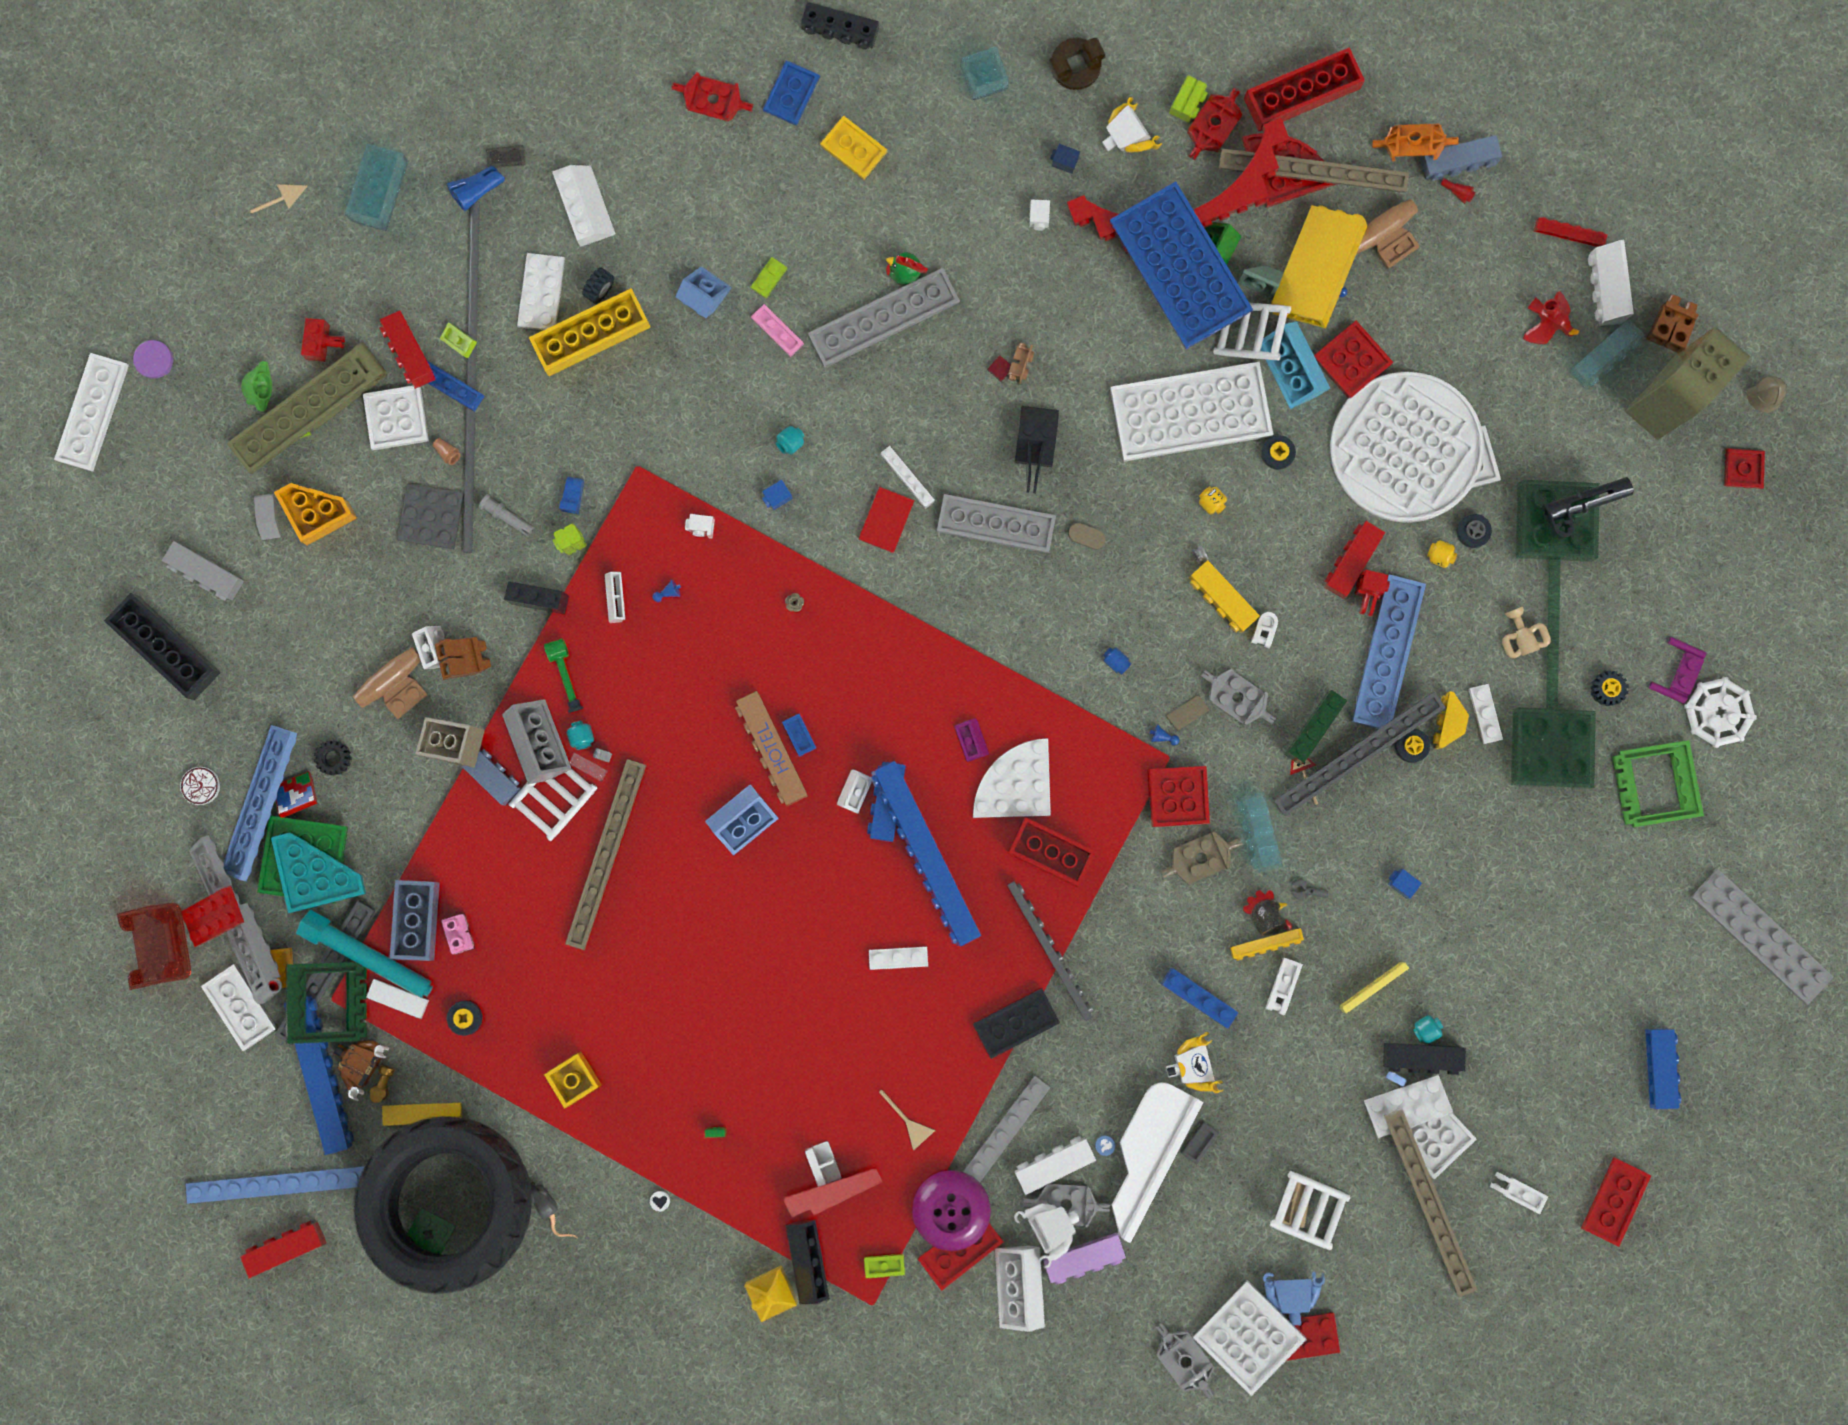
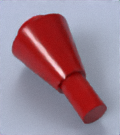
(1462, 192)

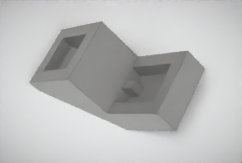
(266, 516)

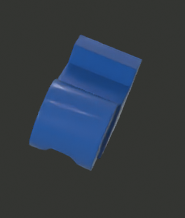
(572, 495)

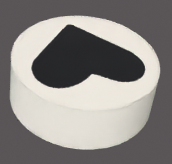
(660, 1201)

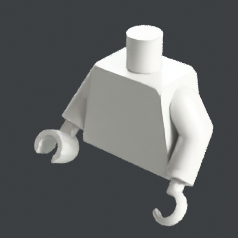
(1052, 1228)

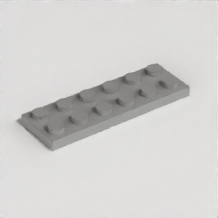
(996, 523)

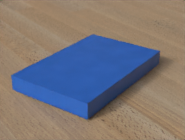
(791, 93)

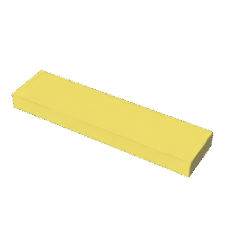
(1373, 987)

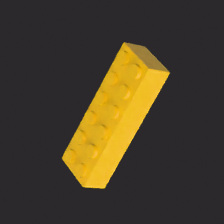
(589, 332)

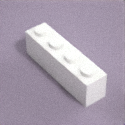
(1055, 1165)

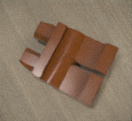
(1673, 324)
(462, 657)

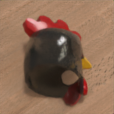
(1265, 913)

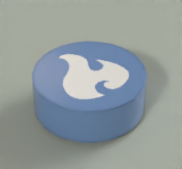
(1105, 1145)

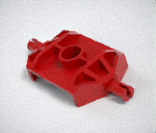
(700, 88)
(1212, 137)

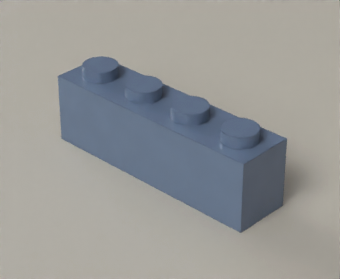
(1462, 157)
(493, 779)

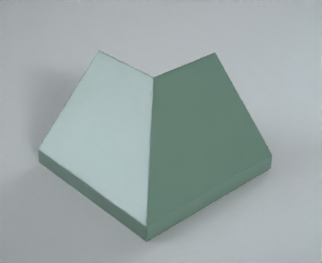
(1261, 279)

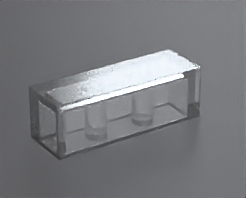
(588, 767)

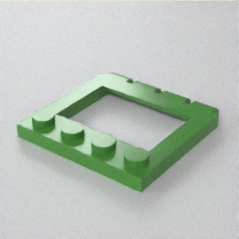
(1684, 777)

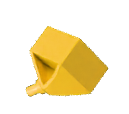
(771, 1293)

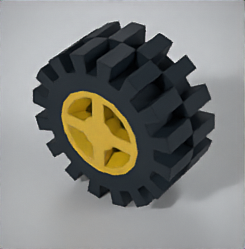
(1614, 683)

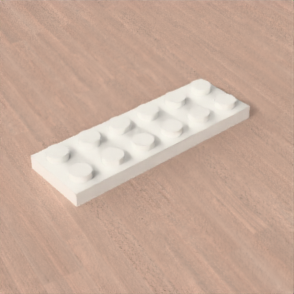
(91, 412)

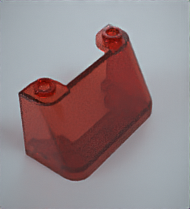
(158, 944)

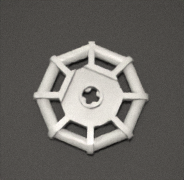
(1725, 702)

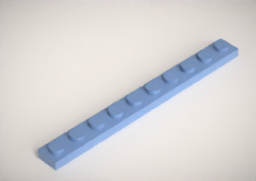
(273, 1184)

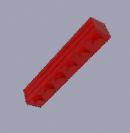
(1570, 232)

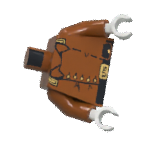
(359, 1064)

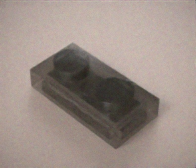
(506, 156)

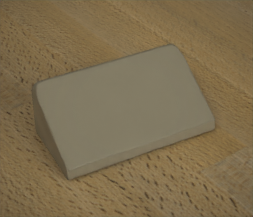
(1187, 713)

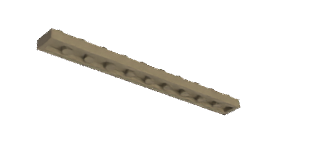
(1322, 171)
(605, 854)
(1430, 1202)

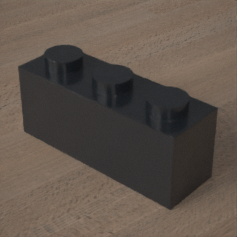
(536, 597)

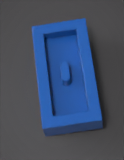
(799, 735)

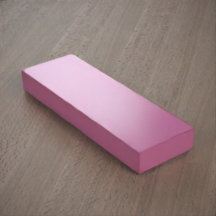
(777, 330)

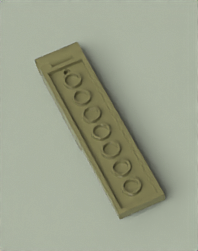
(308, 408)

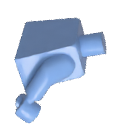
(1293, 1295)

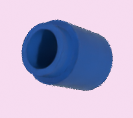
(1116, 660)

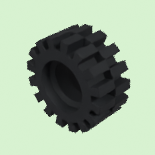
(321, 755)

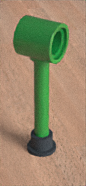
(557, 652)

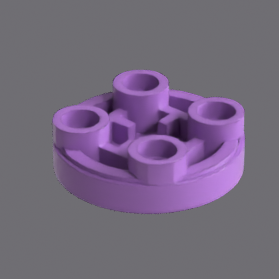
(153, 359)

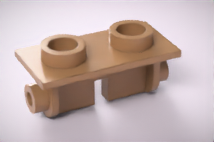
(1024, 355)

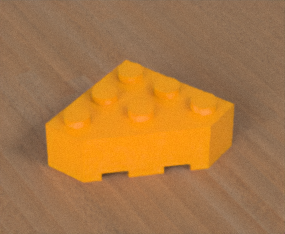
(313, 512)

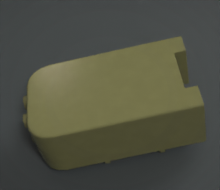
(1688, 383)

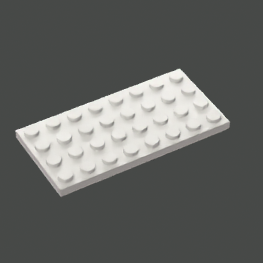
(1191, 411)

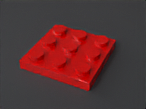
(1353, 359)
(1179, 796)

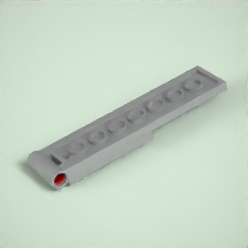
(246, 938)

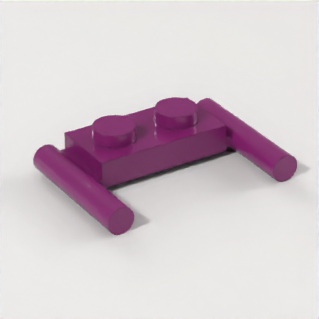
(1685, 674)

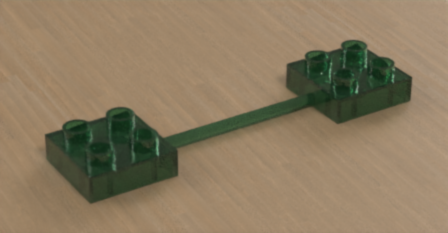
(1552, 743)

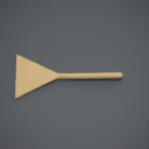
(917, 1132)

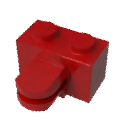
(1371, 586)

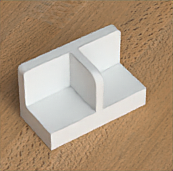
(823, 1163)

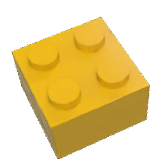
(572, 1079)

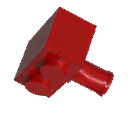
(317, 339)

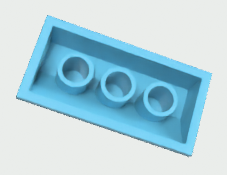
(1297, 369)

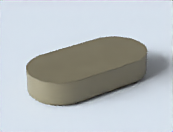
(1087, 536)

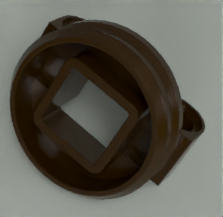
(1092, 54)

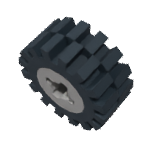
(598, 285)

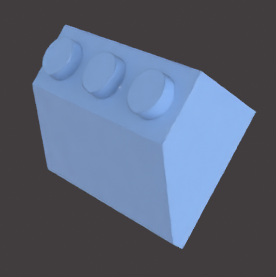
(741, 819)

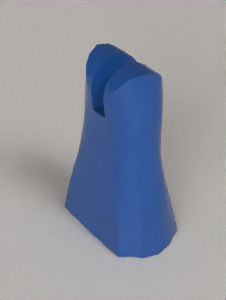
(471, 189)

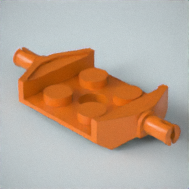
(1430, 142)

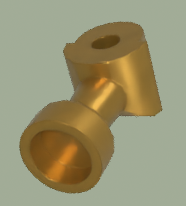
(380, 1092)

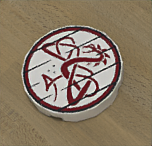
(200, 785)

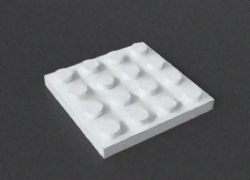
(1249, 1337)

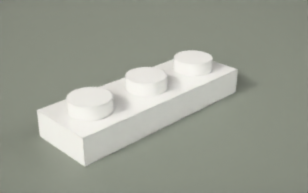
(1485, 714)
(898, 958)

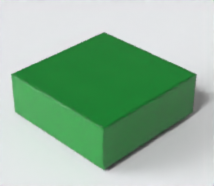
(716, 1132)

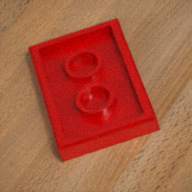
(886, 520)

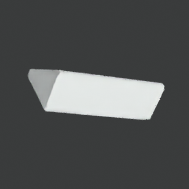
(854, 791)

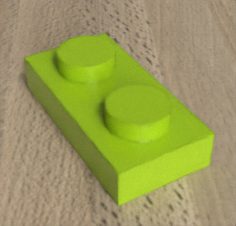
(769, 277)
(458, 340)
(884, 1266)

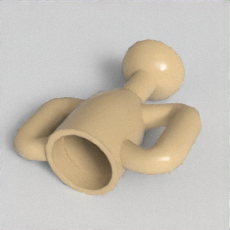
(1524, 636)

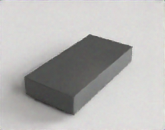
(1199, 1143)

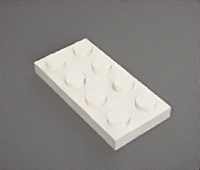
(541, 291)
(235, 1005)
(1419, 1101)

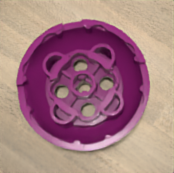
(968, 1194)

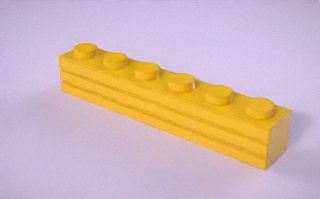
(1261, 945)

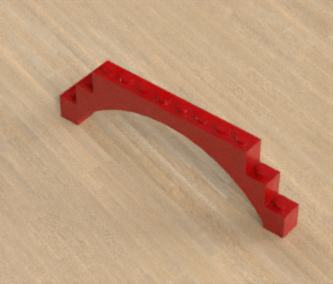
(1244, 192)

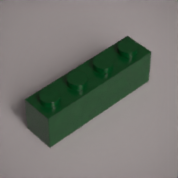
(1315, 727)

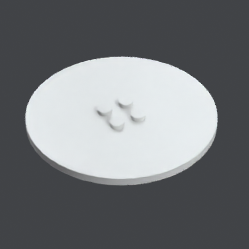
(1407, 447)

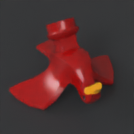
(1553, 316)

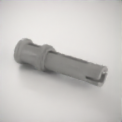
(499, 511)

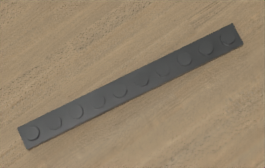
(1359, 753)

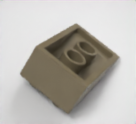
(450, 742)

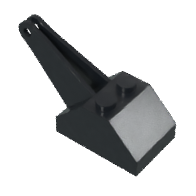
(1036, 440)

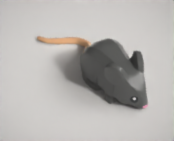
(545, 1205)

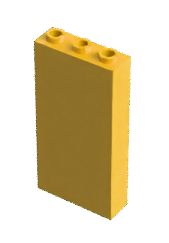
(1320, 264)

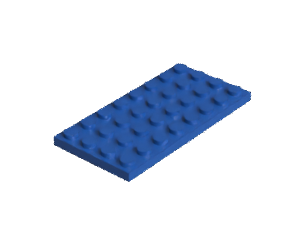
(1181, 265)

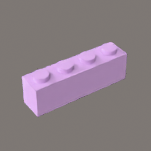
(1086, 1257)

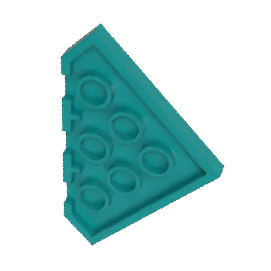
(311, 875)

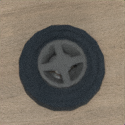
(1477, 524)

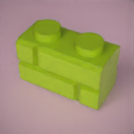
(1188, 98)
(569, 540)

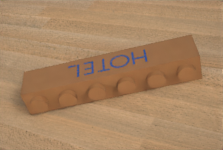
(772, 749)

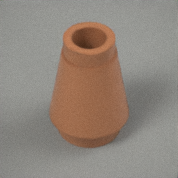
(446, 451)

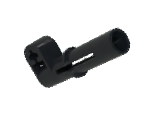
(1562, 508)

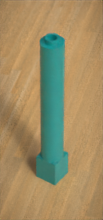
(318, 929)

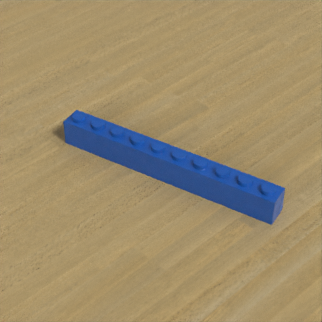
(925, 853)

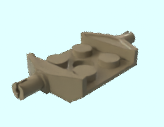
(1217, 858)

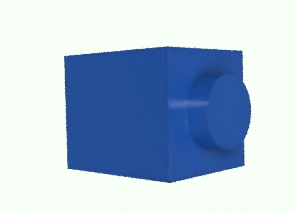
(776, 495)
(1404, 883)

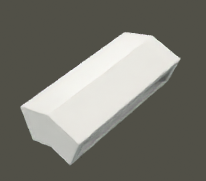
(611, 597)

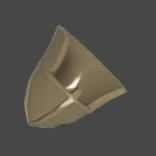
(1767, 394)

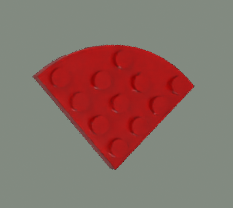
(1282, 188)

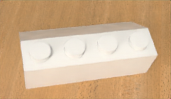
(583, 203)
(1611, 283)
(1019, 1288)

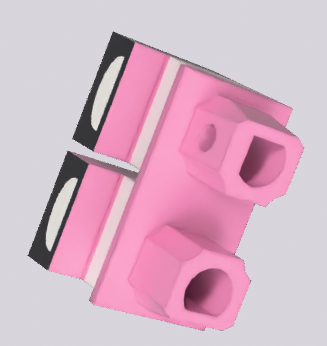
(457, 938)

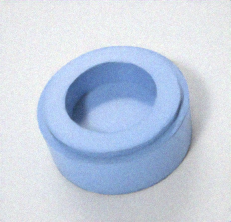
(1396, 1078)

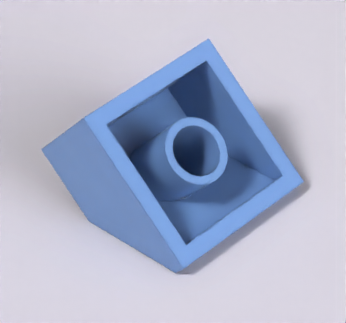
(702, 291)

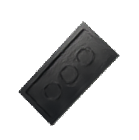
(1016, 1023)

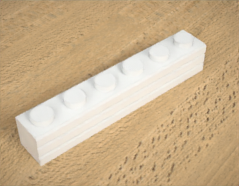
(907, 477)

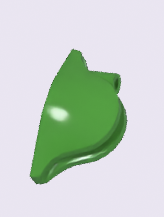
(255, 386)

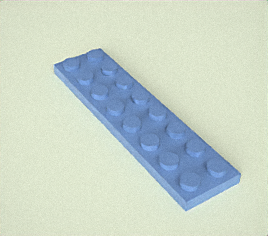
(1388, 652)
(259, 802)

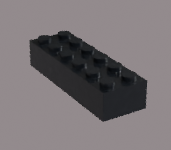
(162, 646)

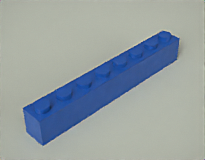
(322, 1087)

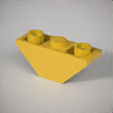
(1451, 722)

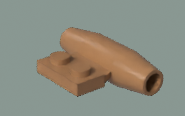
(1388, 235)
(394, 685)

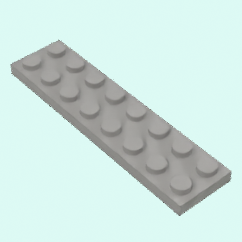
(883, 317)
(1762, 937)

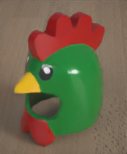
(905, 268)

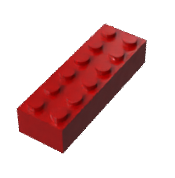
(1304, 88)

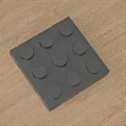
(430, 516)

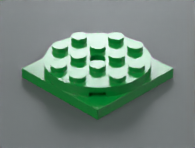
(323, 836)

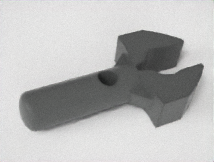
(1308, 891)

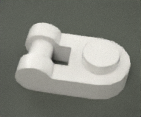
(1268, 623)

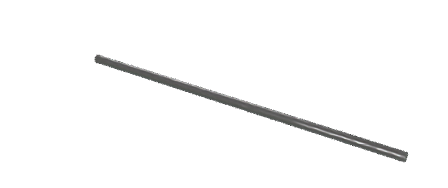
(471, 378)

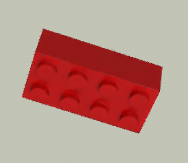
(1051, 852)

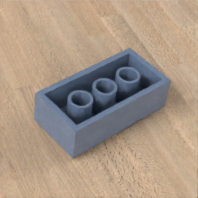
(414, 920)

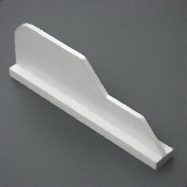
(1150, 1149)

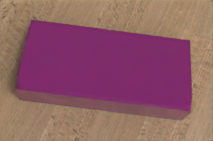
(971, 740)

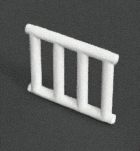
(1256, 353)
(563, 818)
(1310, 1235)

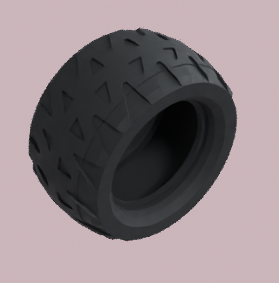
(378, 1199)

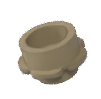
(794, 607)

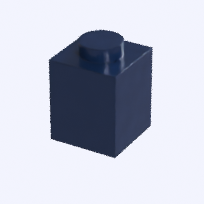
(1065, 158)

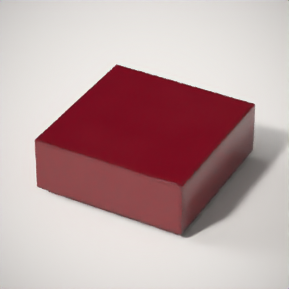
(999, 368)

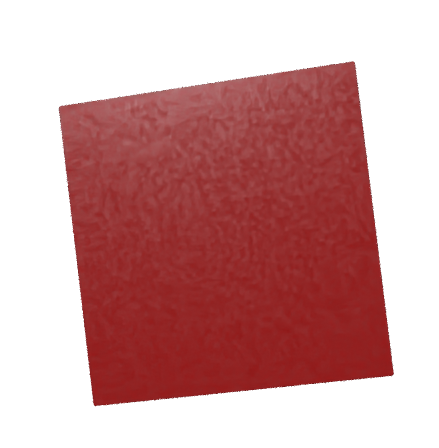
(747, 976)

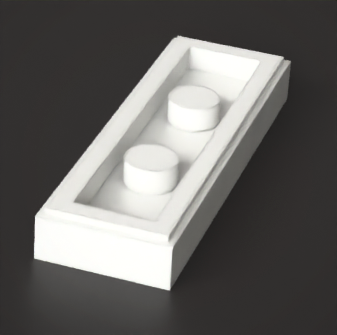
(397, 998)

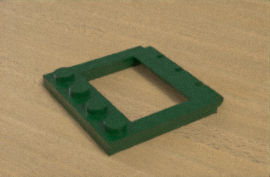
(296, 1002)

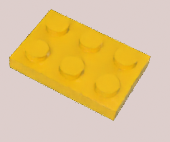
(853, 147)

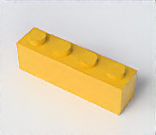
(1224, 597)

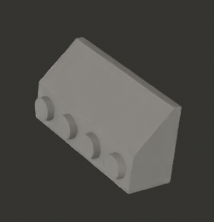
(536, 741)

